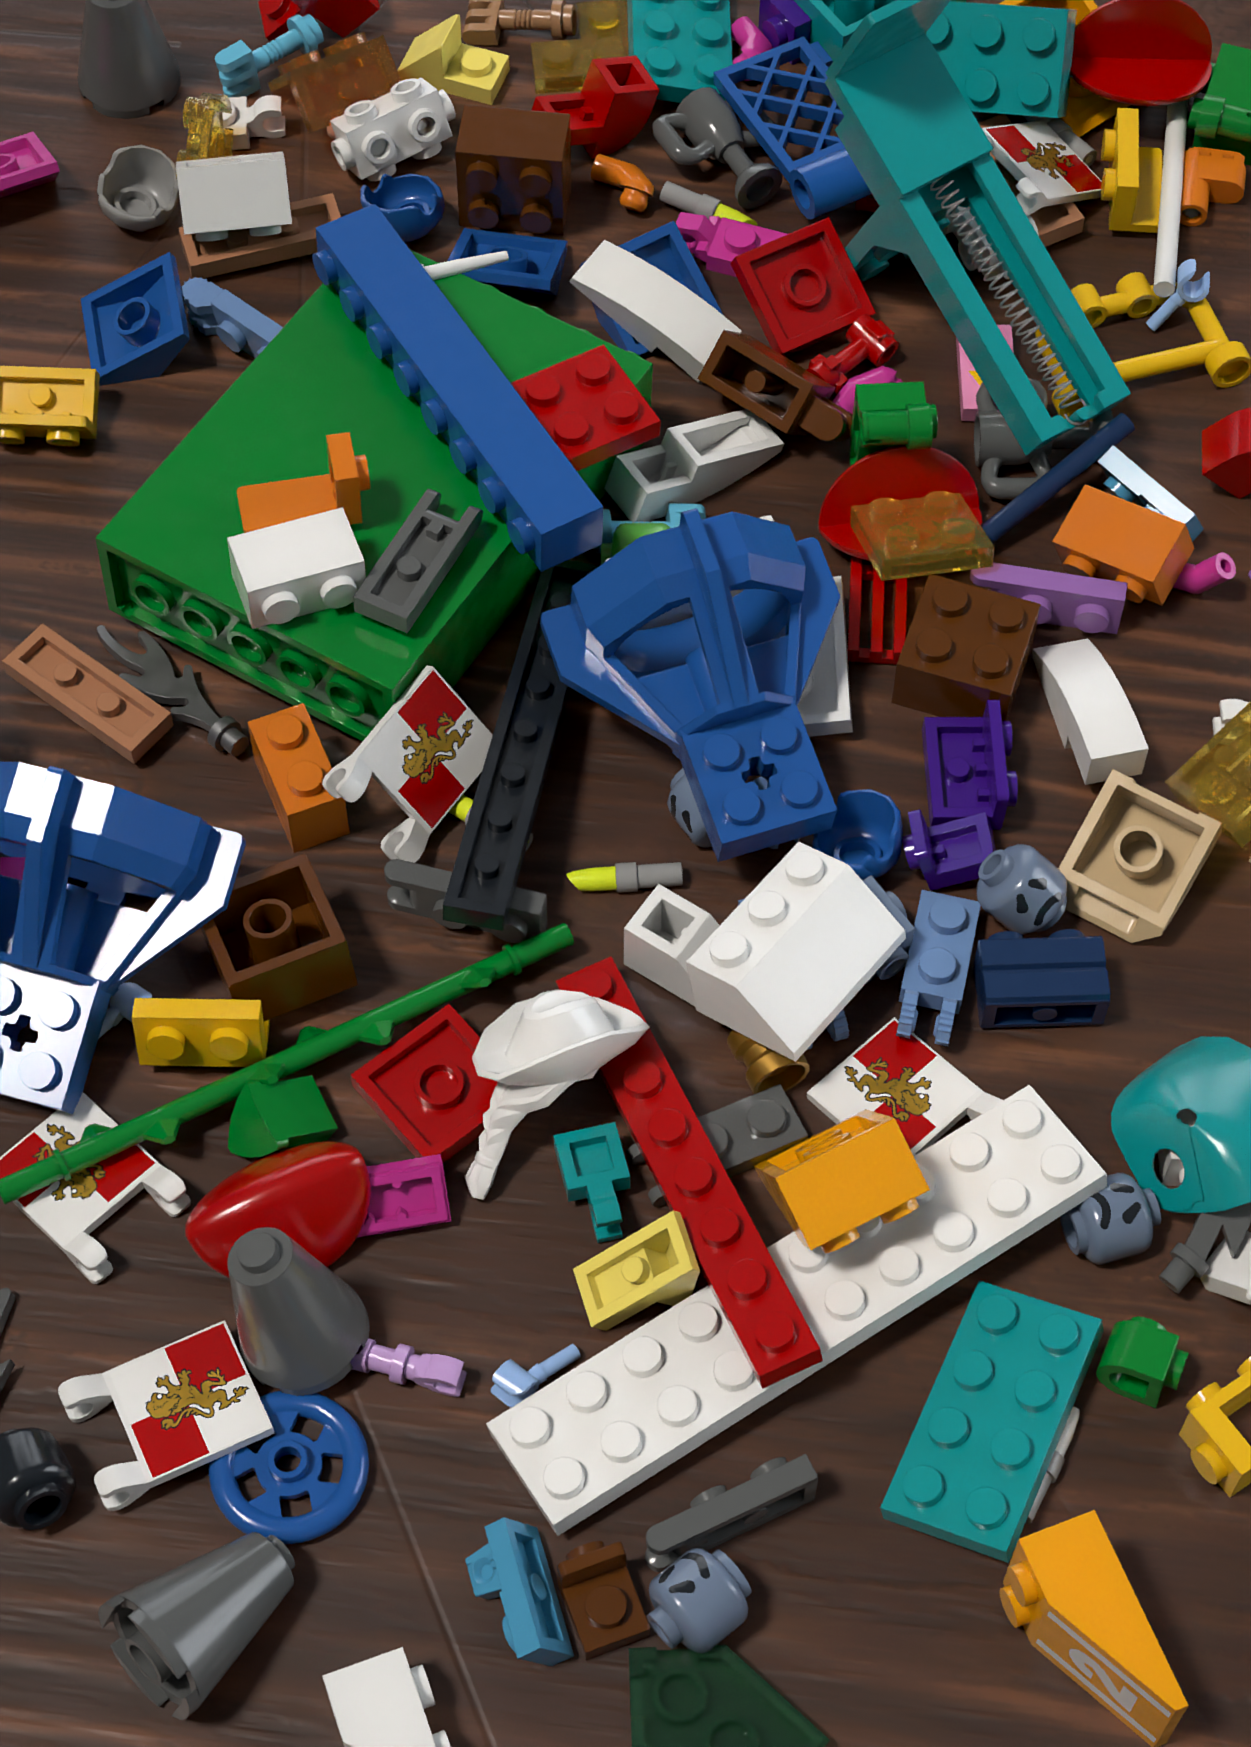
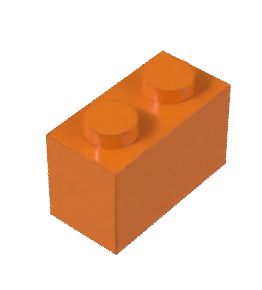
(1123, 544)
(293, 773)

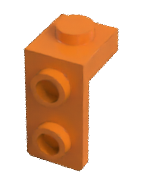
(297, 498)

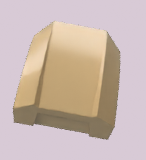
(1135, 859)

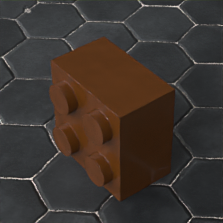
(513, 169)
(964, 650)
(280, 940)

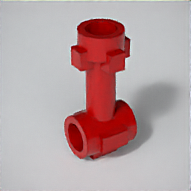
(867, 340)

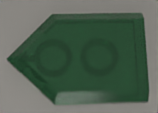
(709, 1702)

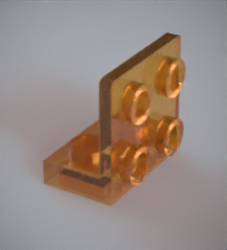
(348, 74)

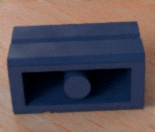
(1041, 980)

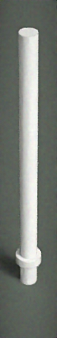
(1170, 199)

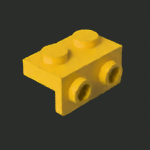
(1132, 178)
(48, 404)
(199, 1032)

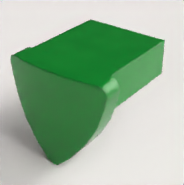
(278, 1117)

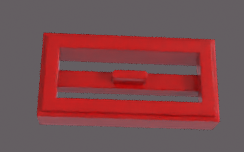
(875, 653)

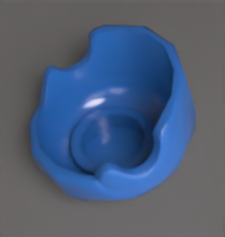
(408, 202)
(864, 833)

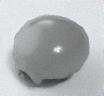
(138, 188)

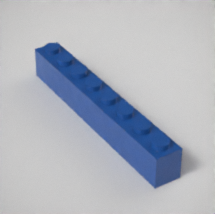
(458, 388)

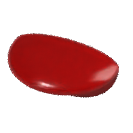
(1142, 52)
(894, 475)
(307, 1191)

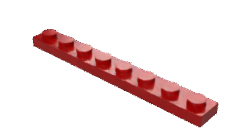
(697, 1186)

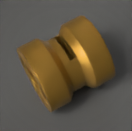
(765, 1065)

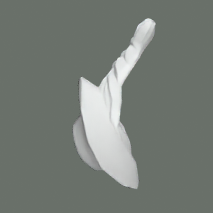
(535, 1056)

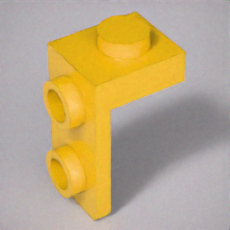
(1214, 1441)

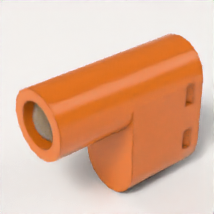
(1207, 178)

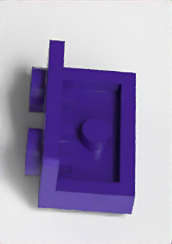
(968, 766)

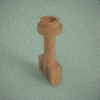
(489, 17)

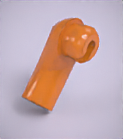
(624, 176)

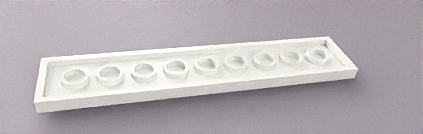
(685, 1371)

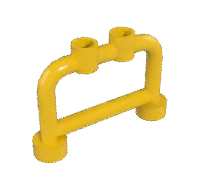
(1224, 359)

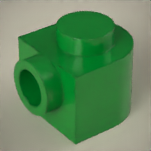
(1141, 1360)

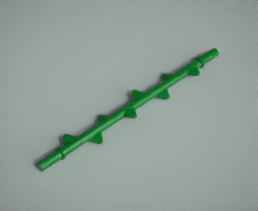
(312, 1046)

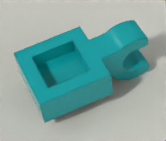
(595, 1169)

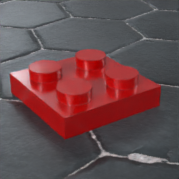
(802, 287)
(589, 407)
(429, 1086)

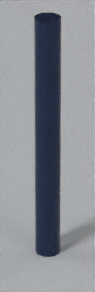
(1058, 477)

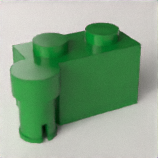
(1224, 114)
(891, 417)

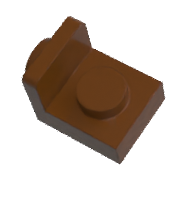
(601, 1598)

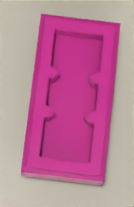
(406, 1195)

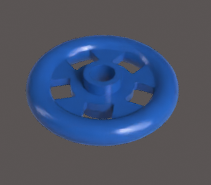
(329, 1501)

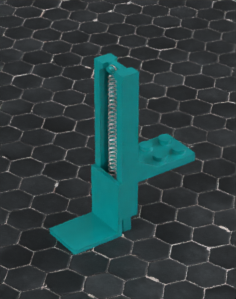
(922, 162)

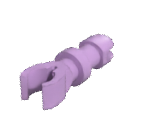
(432, 1371)

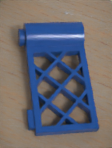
(826, 176)

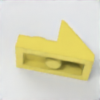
(455, 66)
(638, 1272)

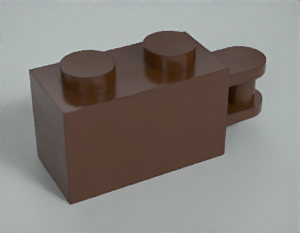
(775, 388)

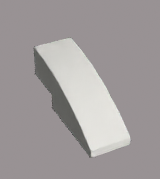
(652, 306)
(691, 463)
(1090, 710)

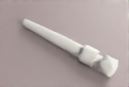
(464, 265)

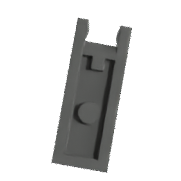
(415, 563)
(423, 888)
(744, 1133)
(725, 1514)

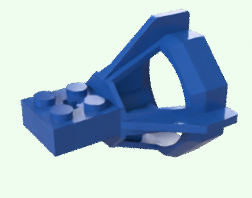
(720, 681)
(76, 945)

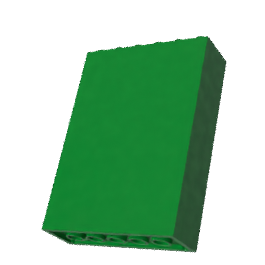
(316, 378)

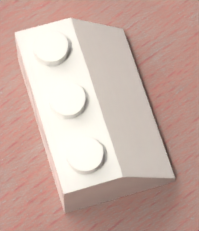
(793, 952)

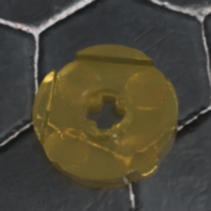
(205, 125)

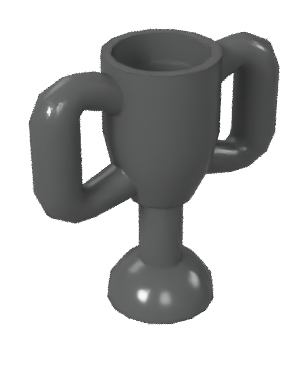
(717, 135)
(998, 447)

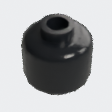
(33, 1479)

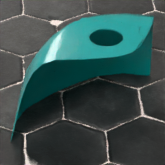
(1214, 1083)

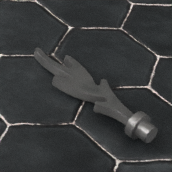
(164, 688)

